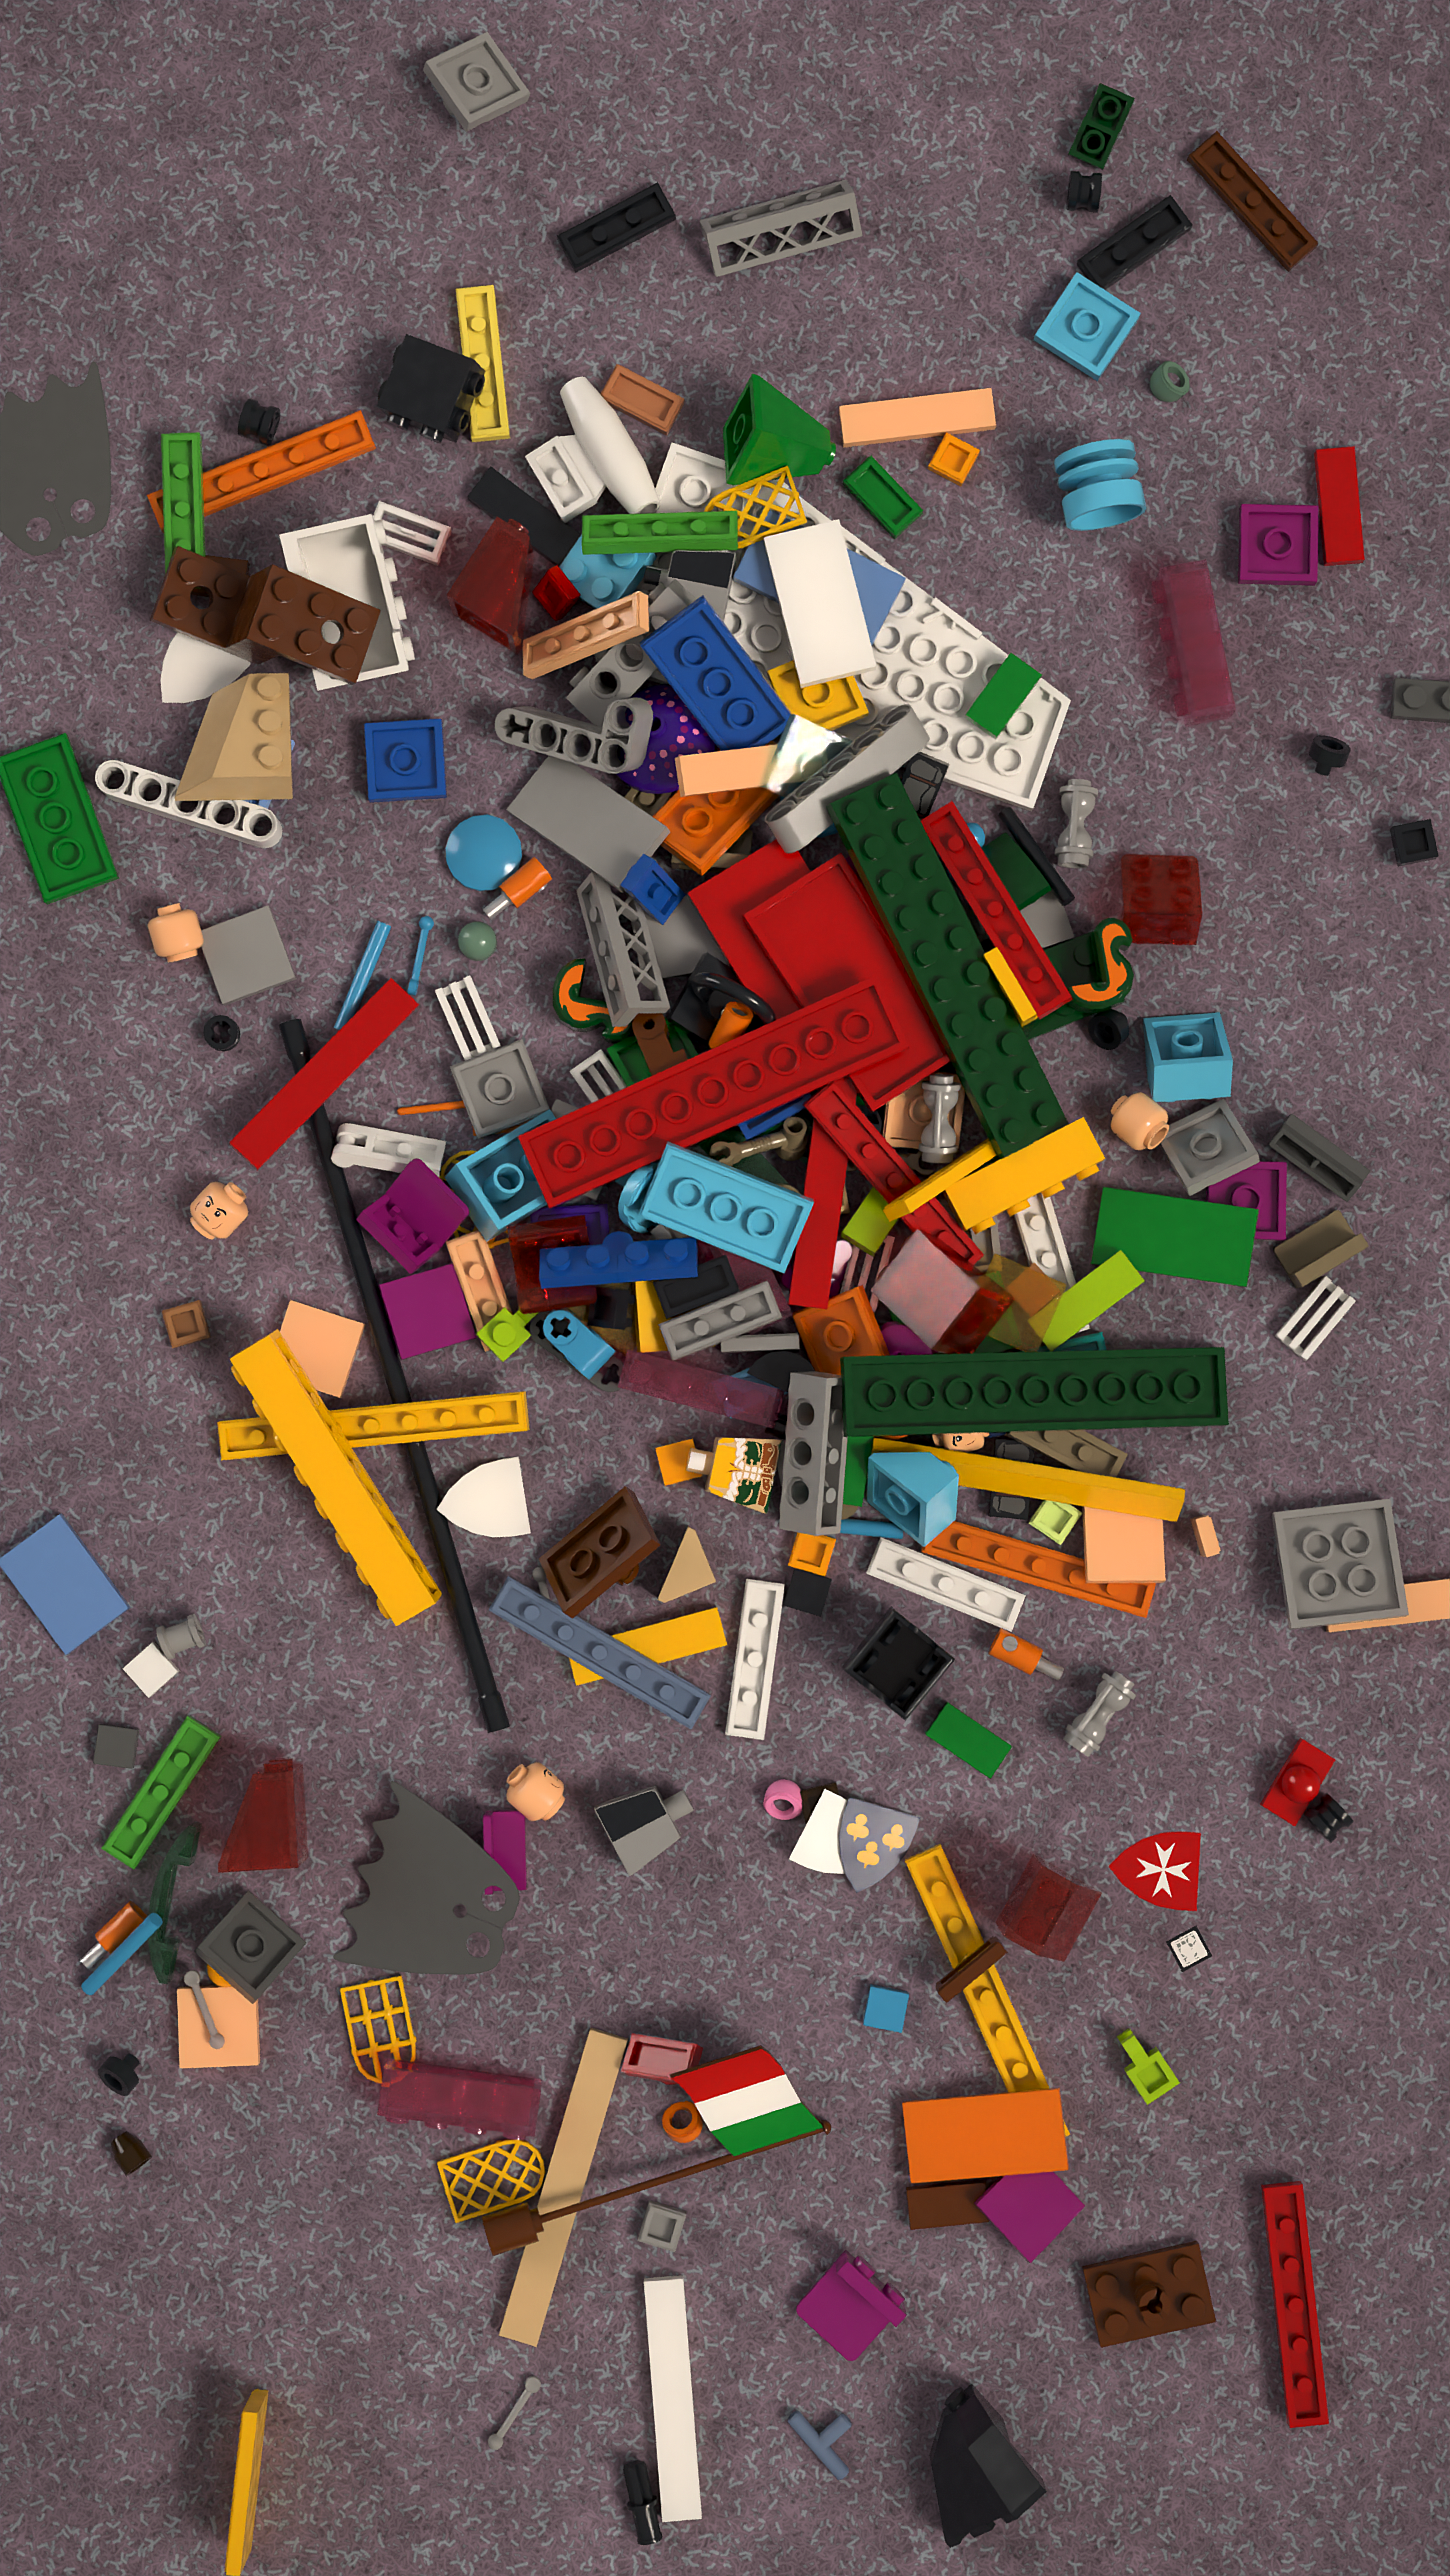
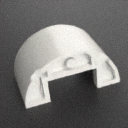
(352, 562)

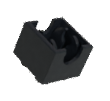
(898, 1663)

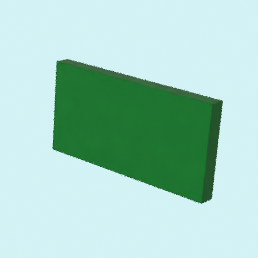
(56, 819)
(1176, 1236)

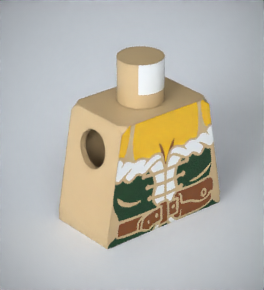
(739, 1469)

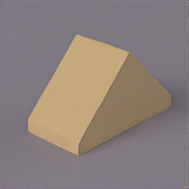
(689, 1569)

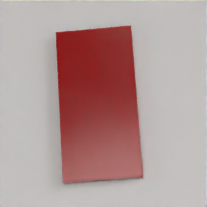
(734, 893)
(830, 937)

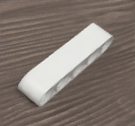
(203, 817)

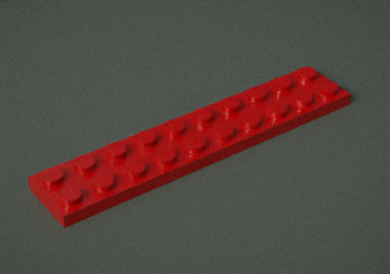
(714, 1091)

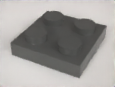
(250, 1947)

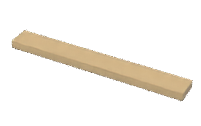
(564, 2185)

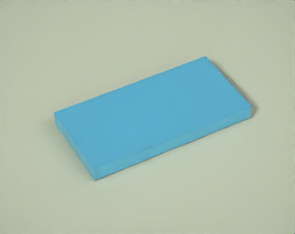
(726, 1207)

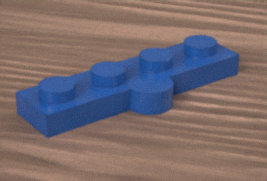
(618, 1261)

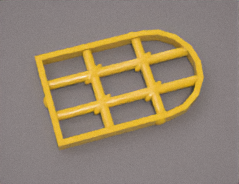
(366, 2018)

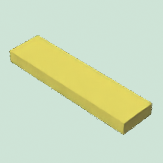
(482, 343)

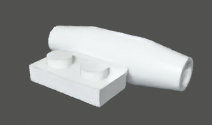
(597, 457)

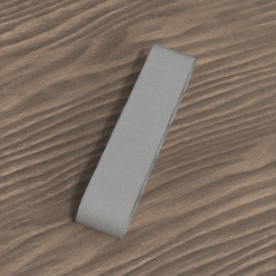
(865, 761)

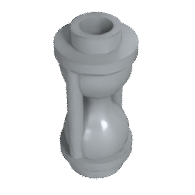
(1075, 842)
(938, 1136)
(1090, 1727)

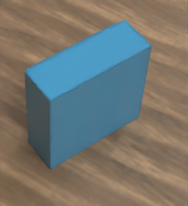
(886, 2008)

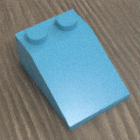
(499, 1182)

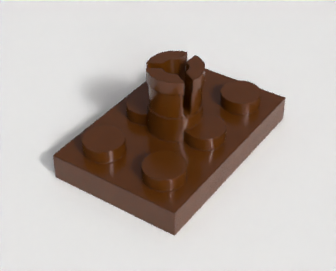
(599, 1552)
(1149, 2294)

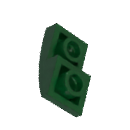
(1101, 126)
(1016, 871)

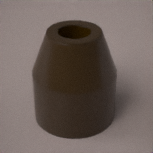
(129, 2153)

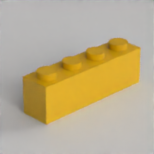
(1024, 1174)

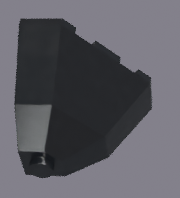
(978, 2469)

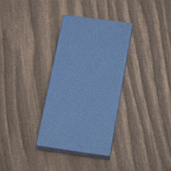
(875, 584)

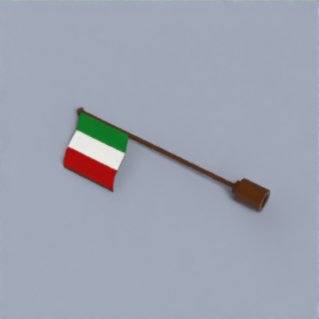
(744, 2105)

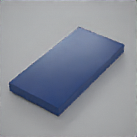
(716, 678)

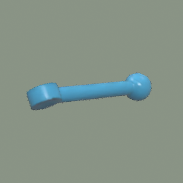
(426, 923)

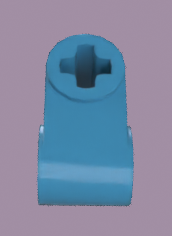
(583, 1345)

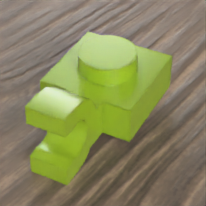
(505, 1333)
(1148, 2070)

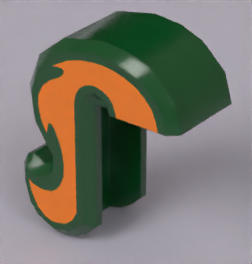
(1112, 969)
(579, 1012)

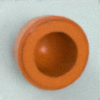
(686, 2134)

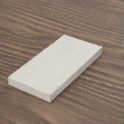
(819, 603)

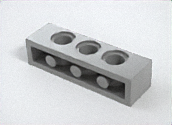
(589, 691)
(813, 1455)

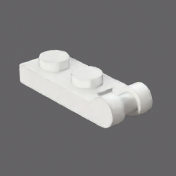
(385, 1149)

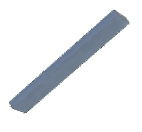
(600, 1652)

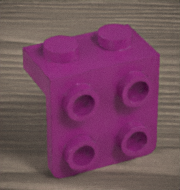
(414, 1216)
(851, 2306)

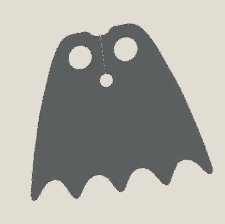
(56, 446)
(413, 1895)

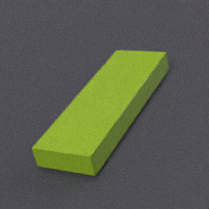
(1092, 1298)

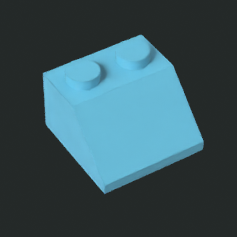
(1187, 1057)
(913, 1492)

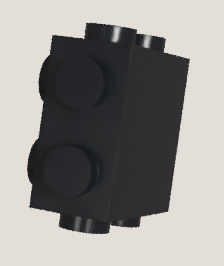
(430, 389)

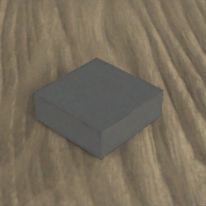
(116, 1746)

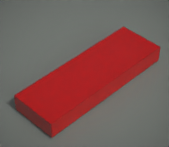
(1339, 506)

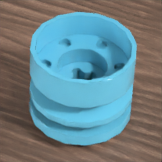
(1100, 484)

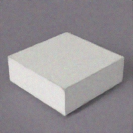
(151, 1669)

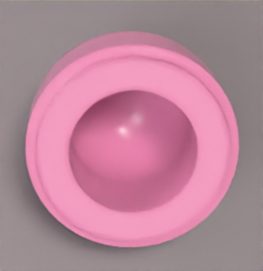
(784, 1790)

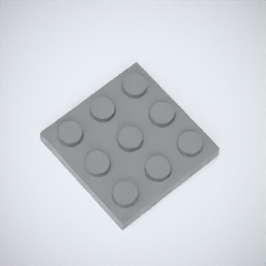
(1339, 1564)

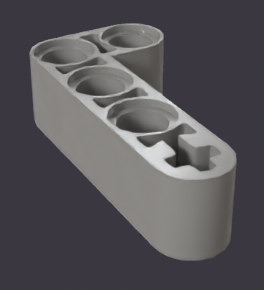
(571, 734)

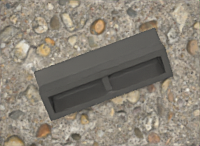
(1319, 1157)

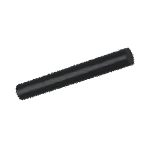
(1036, 855)

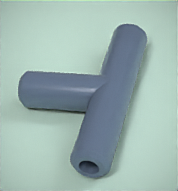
(821, 2442)

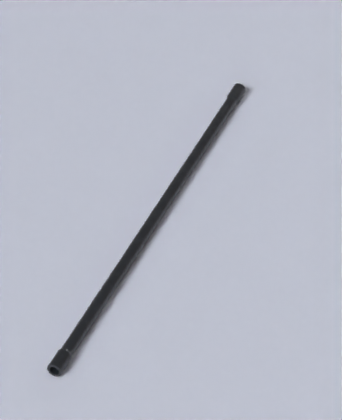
(489, 1697)

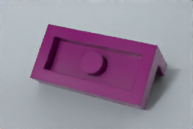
(506, 1843)

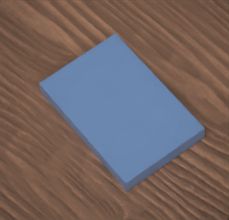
(63, 1584)

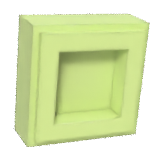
(1055, 1519)

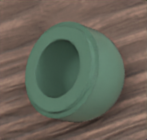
(1162, 386)
(477, 941)

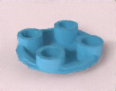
(483, 852)

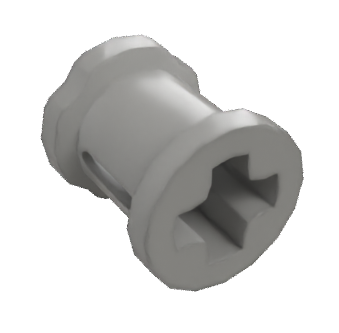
(181, 1636)

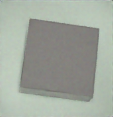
(662, 2226)

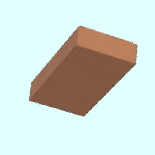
(642, 399)

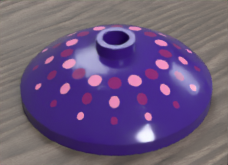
(677, 736)

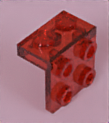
(1161, 898)
(525, 1247)

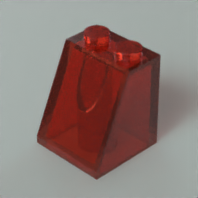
(497, 584)
(941, 1295)
(270, 1821)
(1047, 1910)

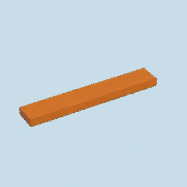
(279, 464)
(1036, 1567)

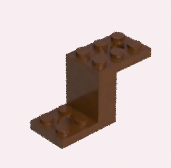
(265, 615)

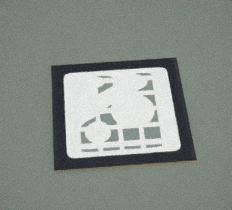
(1189, 1948)

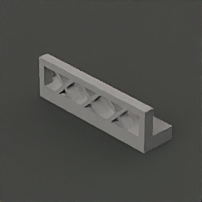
(778, 214)
(611, 952)

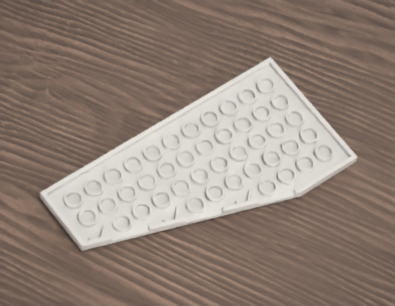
(921, 653)

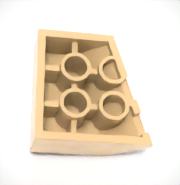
(243, 743)

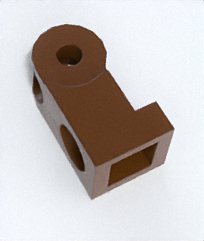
(653, 1039)

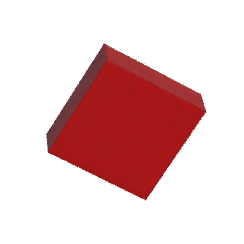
(556, 593)

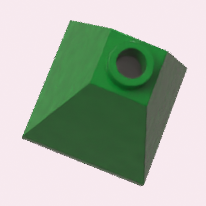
(770, 433)

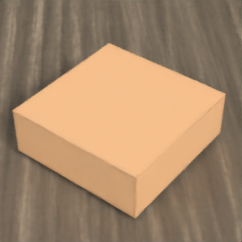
(1205, 1535)

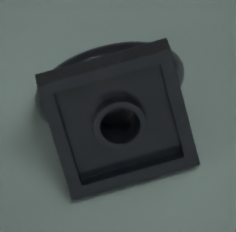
(706, 995)

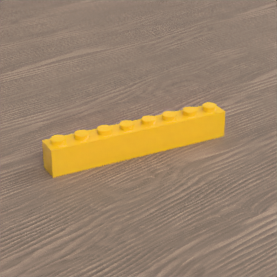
(335, 1477)

